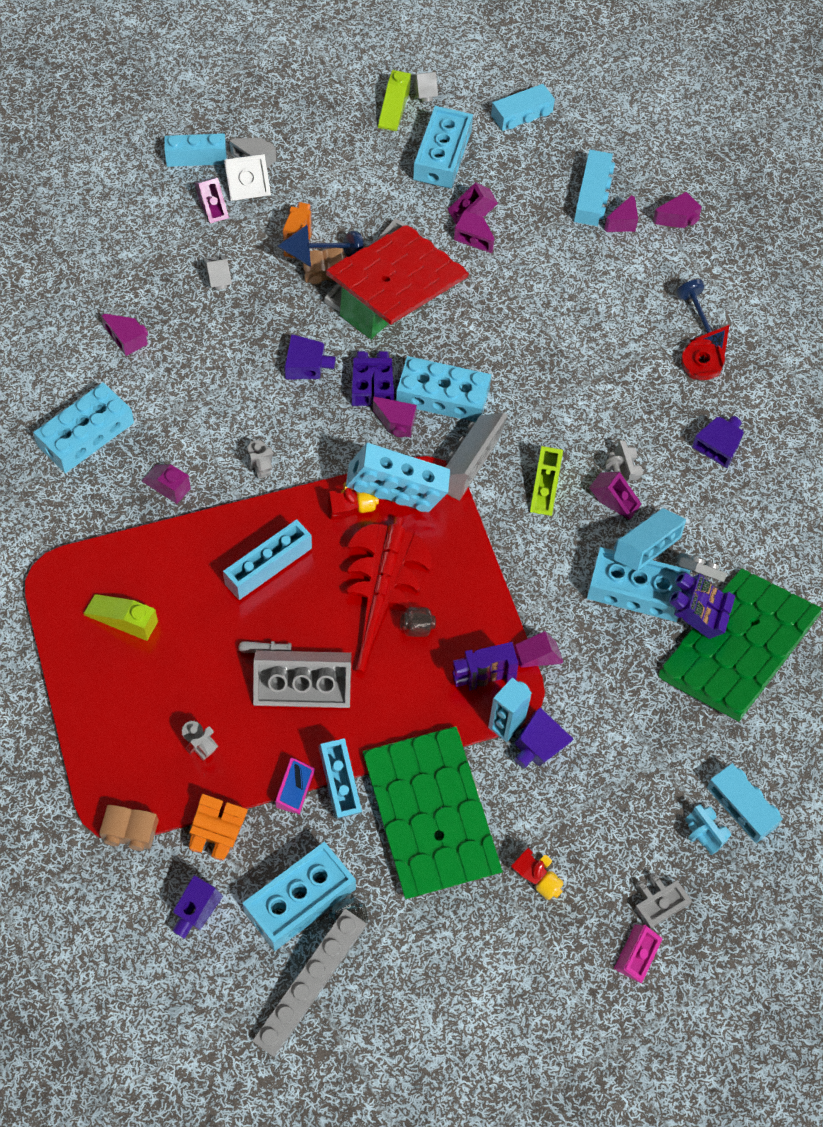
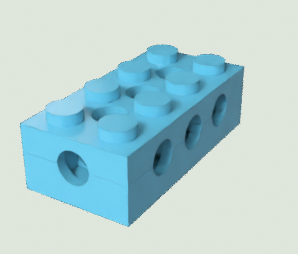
(449, 126)
(444, 388)
(84, 427)
(397, 477)
(640, 590)
(295, 880)

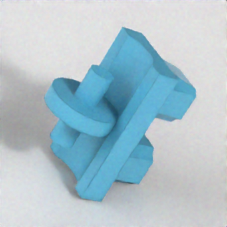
(705, 830)

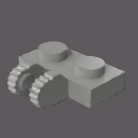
(697, 565)
(662, 904)

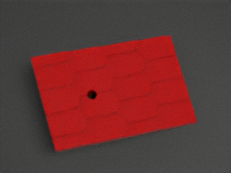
(392, 279)

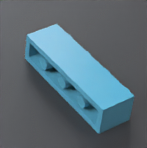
(593, 188)
(649, 539)
(267, 559)

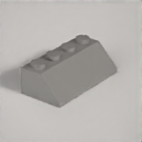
(473, 452)
(302, 679)

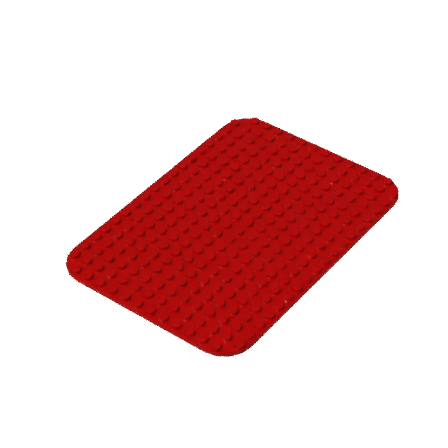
(127, 698)

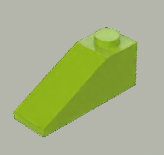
(395, 100)
(546, 480)
(123, 615)

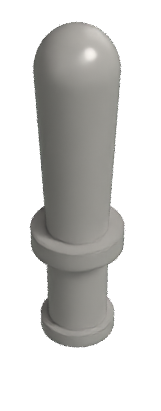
(251, 647)

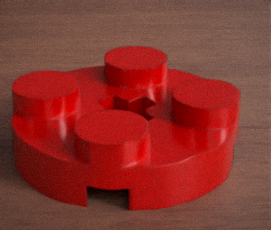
(700, 370)

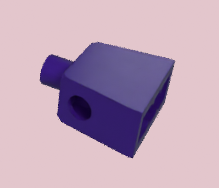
(306, 359)
(720, 440)
(540, 739)
(198, 896)

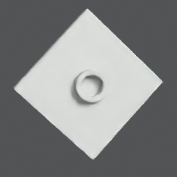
(247, 177)

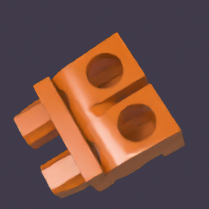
(297, 219)
(215, 829)

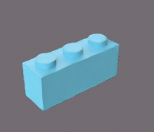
(522, 107)
(195, 150)
(509, 709)
(340, 778)
(744, 802)

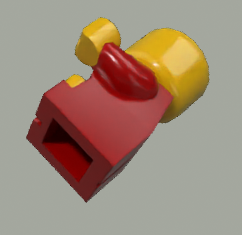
(350, 502)
(532, 870)

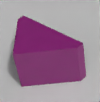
(623, 218)
(538, 651)

